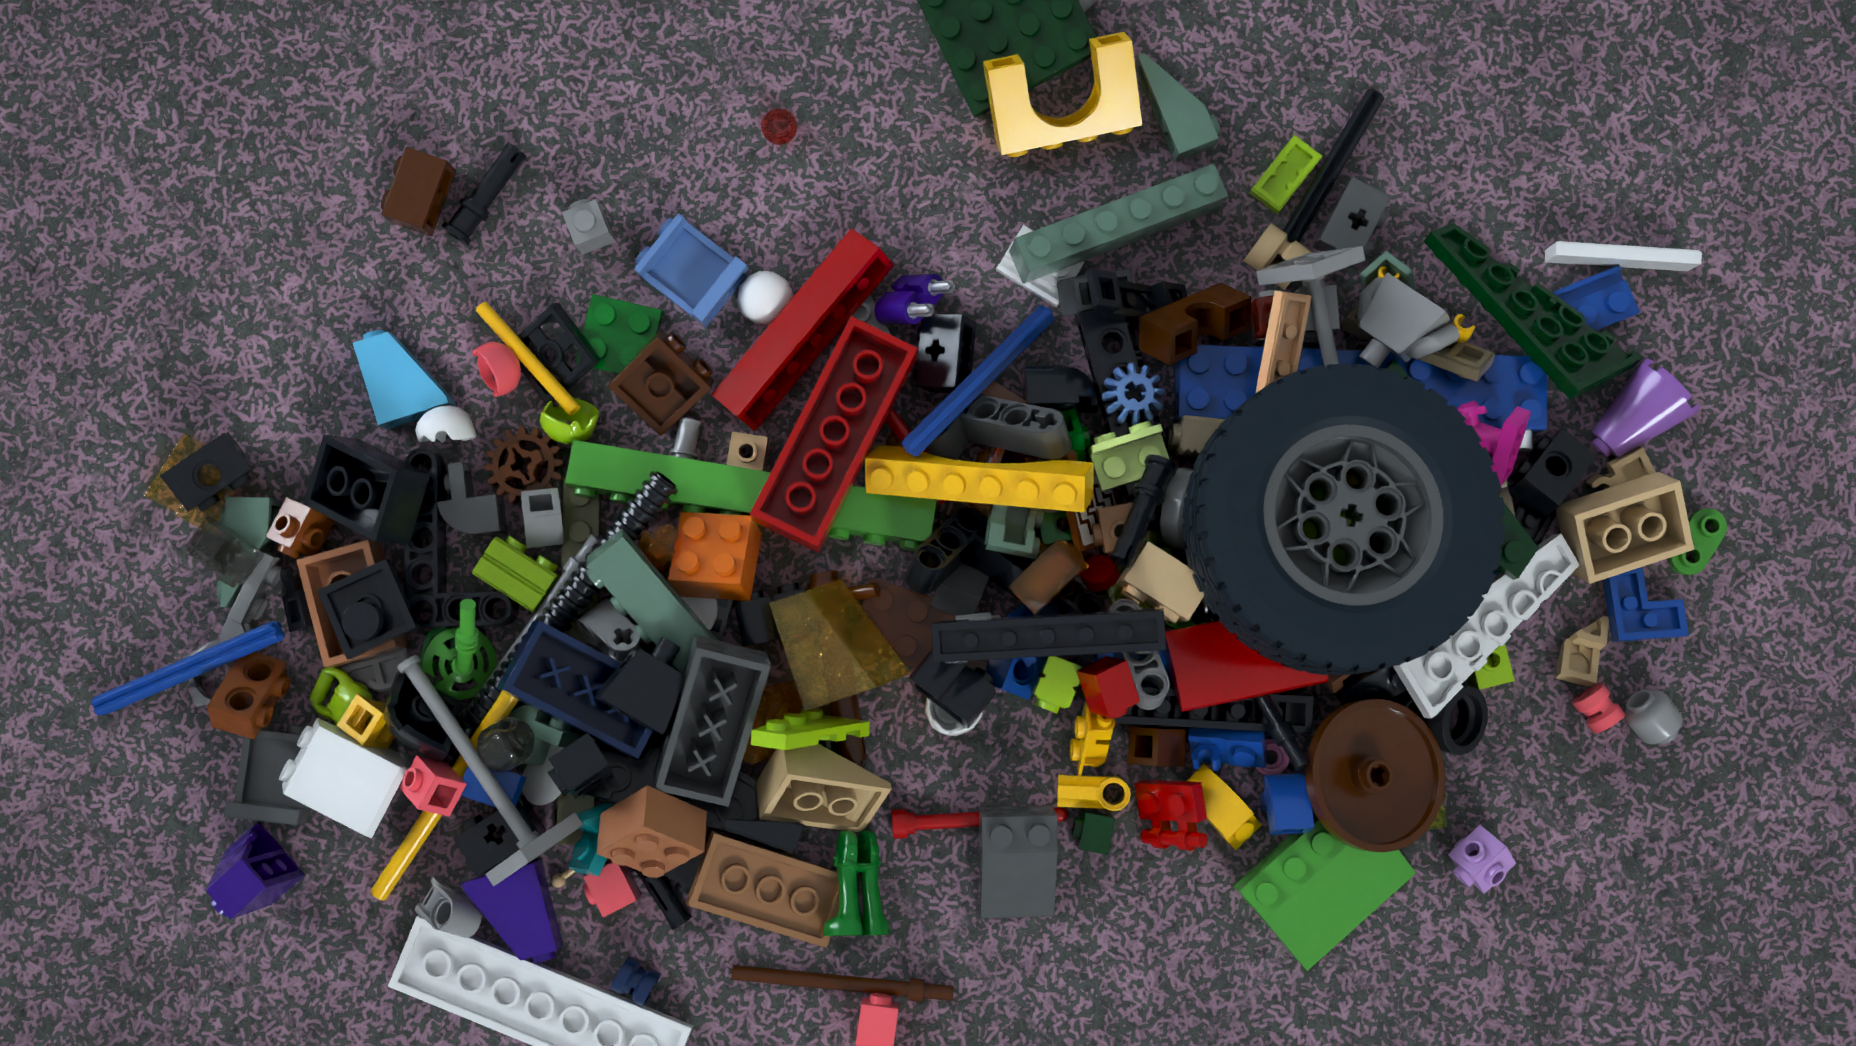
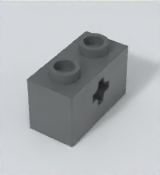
(1355, 201)

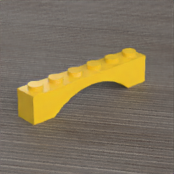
(1040, 485)

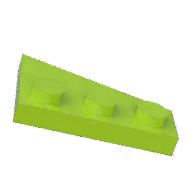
(806, 730)

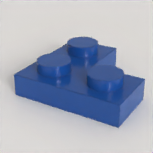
(1637, 619)

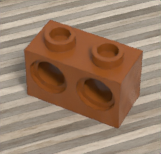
(244, 690)

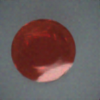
(779, 126)

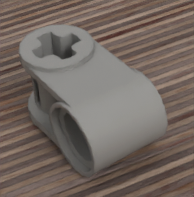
(609, 631)
(449, 909)

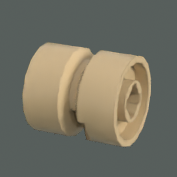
(1269, 245)

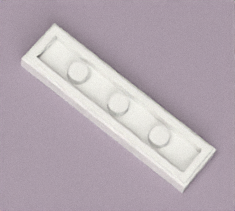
(1623, 255)

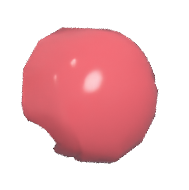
(501, 362)

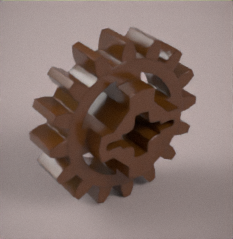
(509, 472)

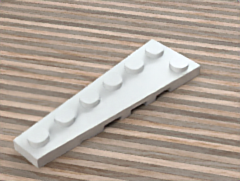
(1440, 673)

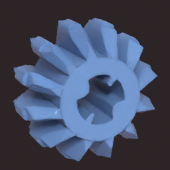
(1133, 381)

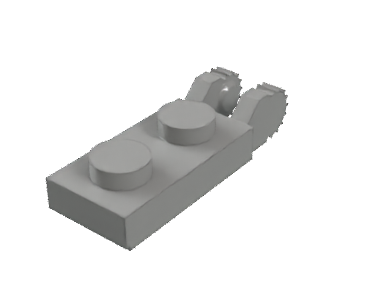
(250, 600)

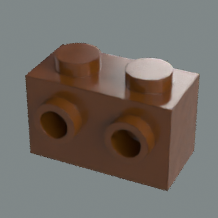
(417, 191)

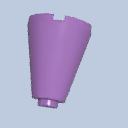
(1642, 410)

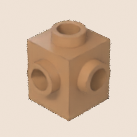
(1108, 519)

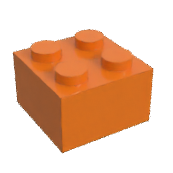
(715, 556)

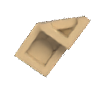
(1581, 653)

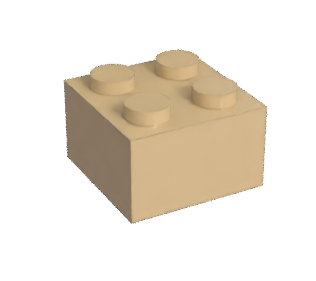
(1161, 583)

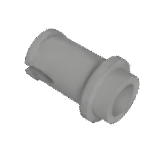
(686, 439)

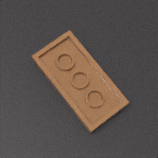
(765, 889)

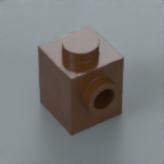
(1157, 746)

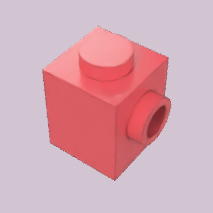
(432, 786)
(611, 889)
(877, 1021)

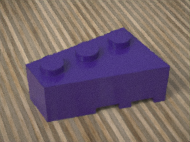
(252, 874)

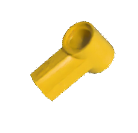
(1087, 792)

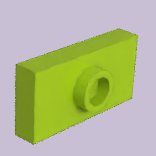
(1285, 174)

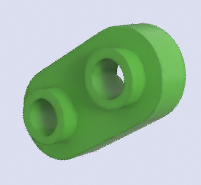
(1704, 542)

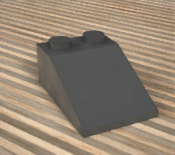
(1017, 861)

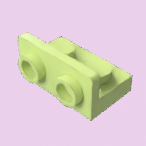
(1122, 458)

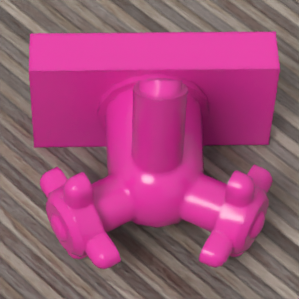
(1500, 443)

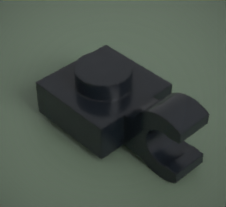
(295, 602)

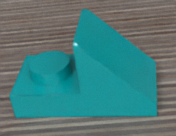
(584, 855)

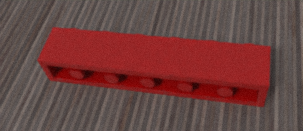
(803, 329)

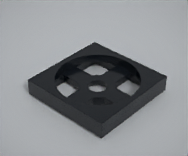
(570, 336)

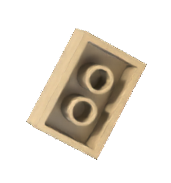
(1626, 526)

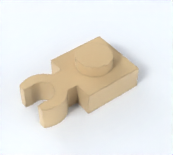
(1624, 469)

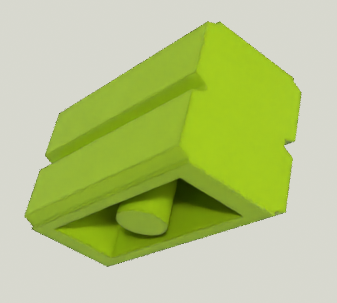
(516, 572)
(1056, 684)

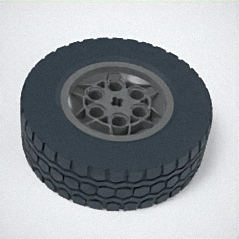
(1287, 589)

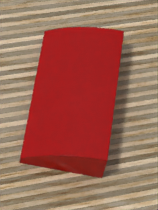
(1217, 668)

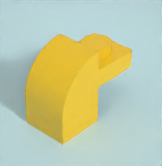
(1225, 808)

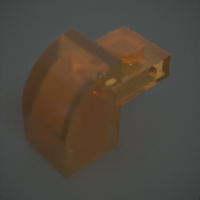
(1049, 575)

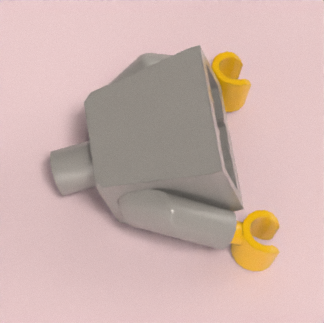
(1403, 322)

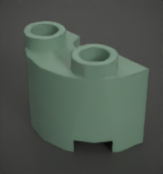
(1012, 530)

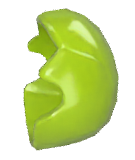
(555, 422)

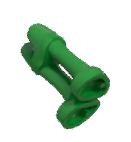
(849, 859)

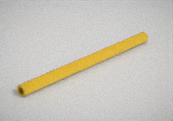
(428, 820)

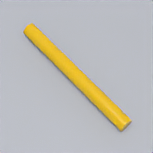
(529, 360)

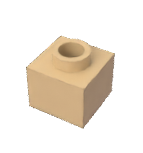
(760, 446)

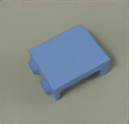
(690, 269)

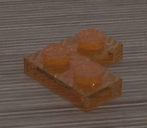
(774, 703)

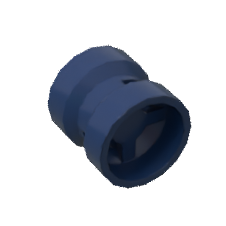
(635, 981)

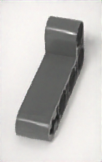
(1006, 426)

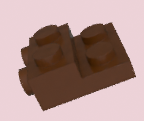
(662, 381)

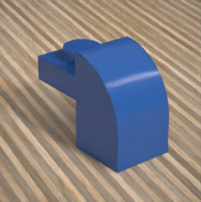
(1286, 804)

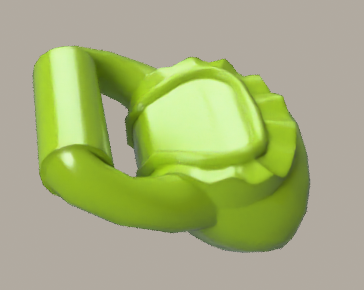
(342, 696)

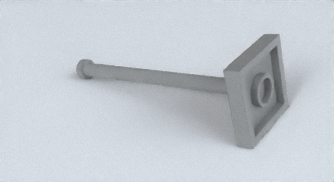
(1311, 270)
(530, 843)

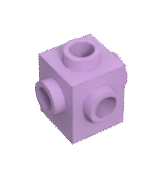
(1481, 860)

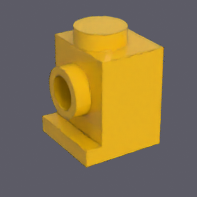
(366, 723)

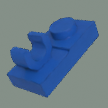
(1227, 746)

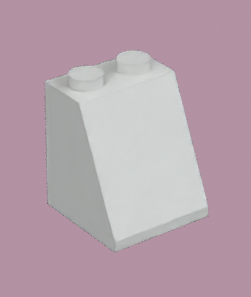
(343, 777)

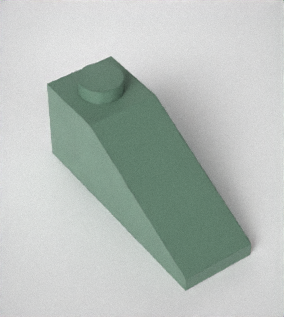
(1179, 114)

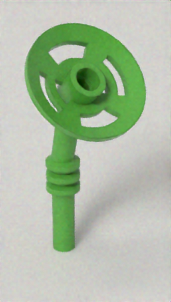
(460, 658)

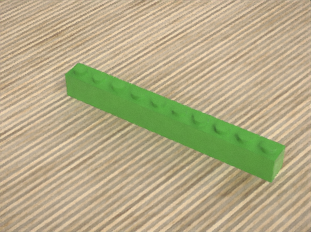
(734, 491)

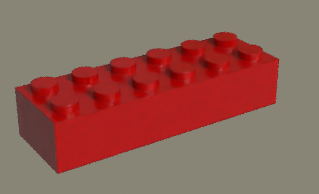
(834, 434)

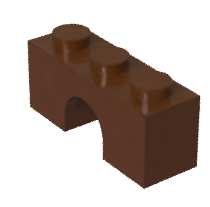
(1173, 329)

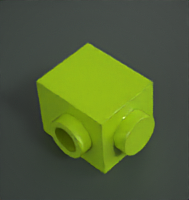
(1494, 672)

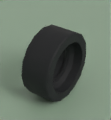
(1469, 726)

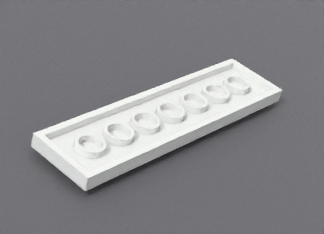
(524, 996)

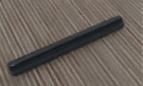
(1333, 165)

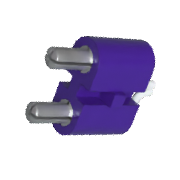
(911, 299)

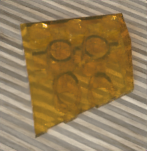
(833, 645)

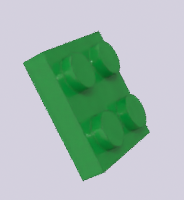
(618, 331)

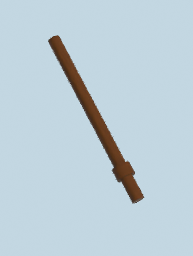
(914, 990)

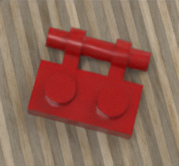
(1172, 801)

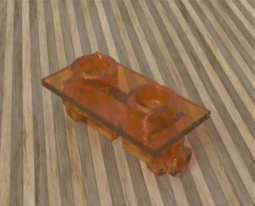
(658, 546)

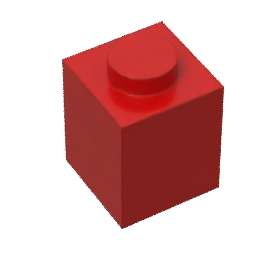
(1108, 687)

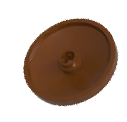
(1375, 775)

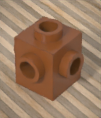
(294, 529)

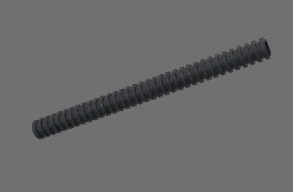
(576, 592)

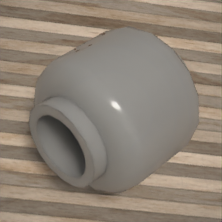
(1653, 717)

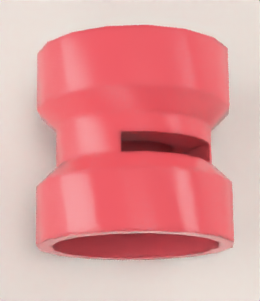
(1598, 708)

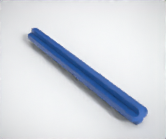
(977, 381)
(188, 668)

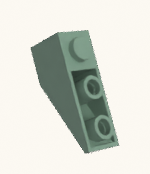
(252, 520)

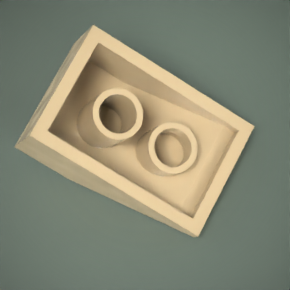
(819, 790)

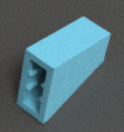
(396, 380)

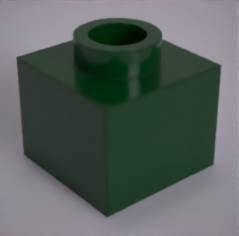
(1093, 832)

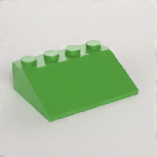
(1319, 890)

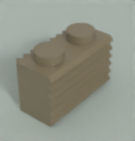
(1190, 435)

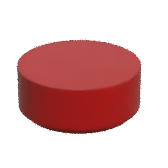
(1100, 574)

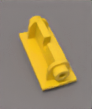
(1091, 740)

